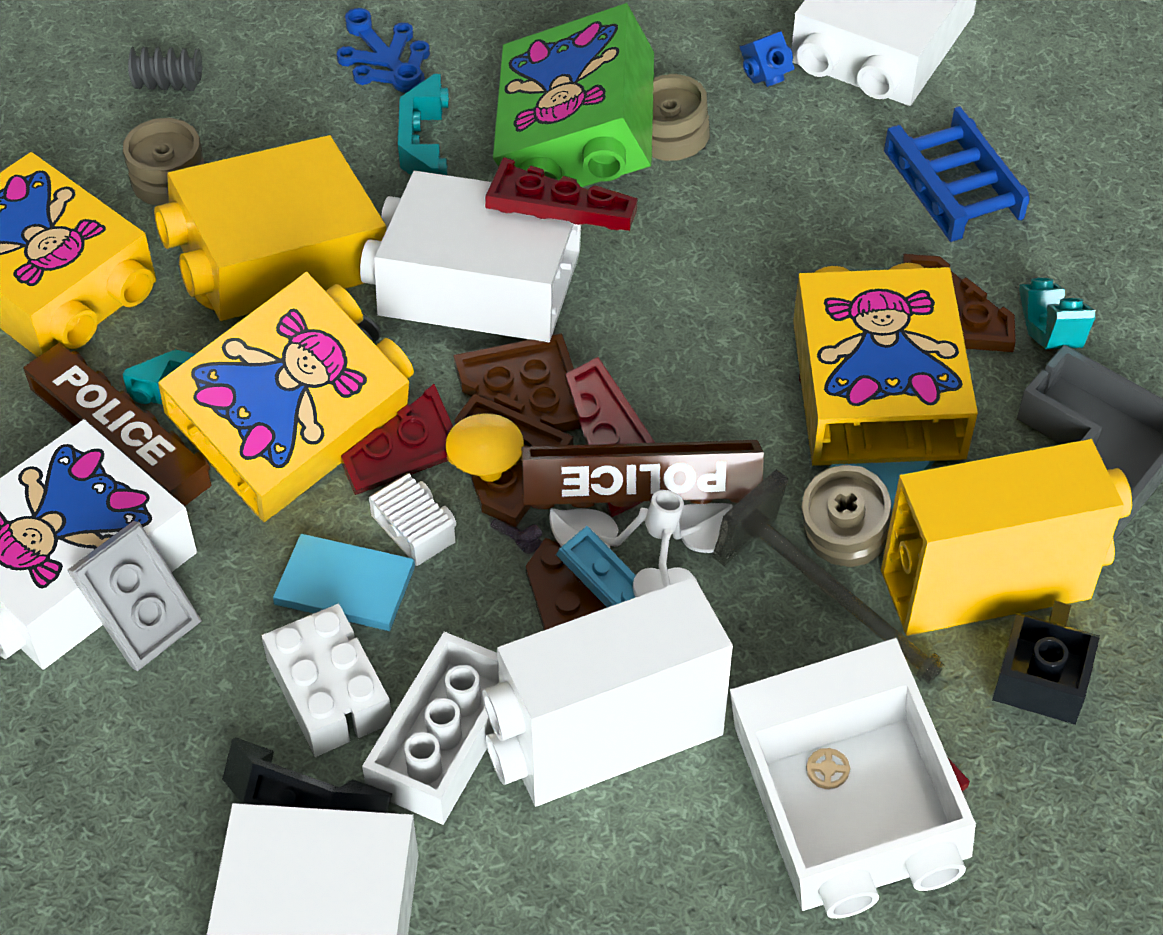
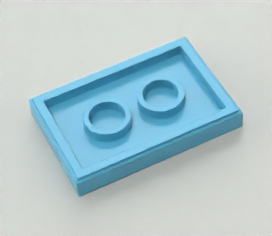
(360, 579)

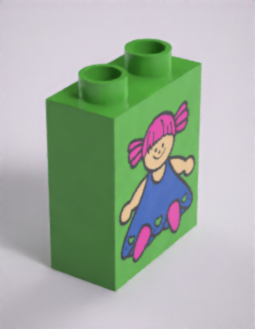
(578, 99)

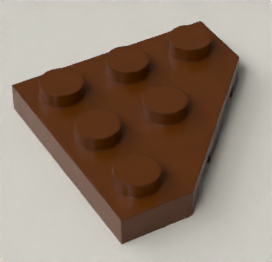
(981, 321)
(523, 378)
(504, 496)
(556, 589)

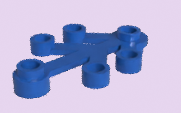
(402, 75)

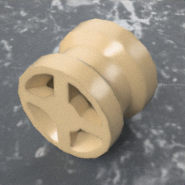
(827, 768)

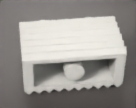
(413, 518)

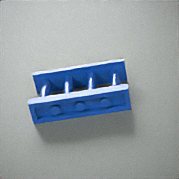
(937, 194)

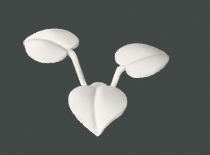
(666, 515)

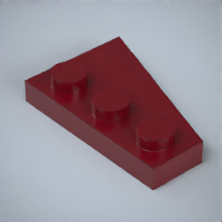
(401, 446)

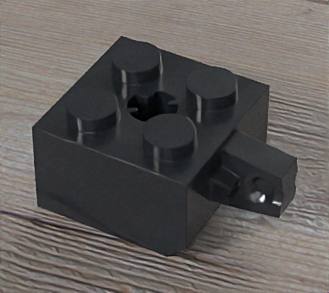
(1047, 665)

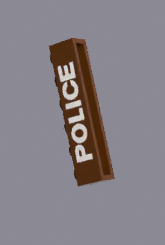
(82, 394)
(637, 470)

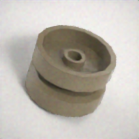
(679, 117)
(156, 149)
(846, 515)

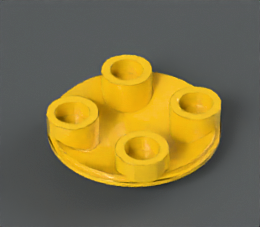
(484, 445)

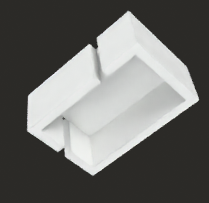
(325, 678)

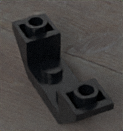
(263, 783)

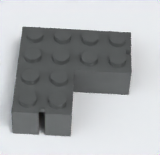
(1087, 401)

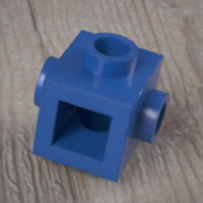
(767, 59)

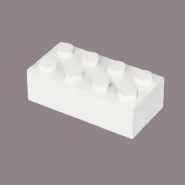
(436, 730)

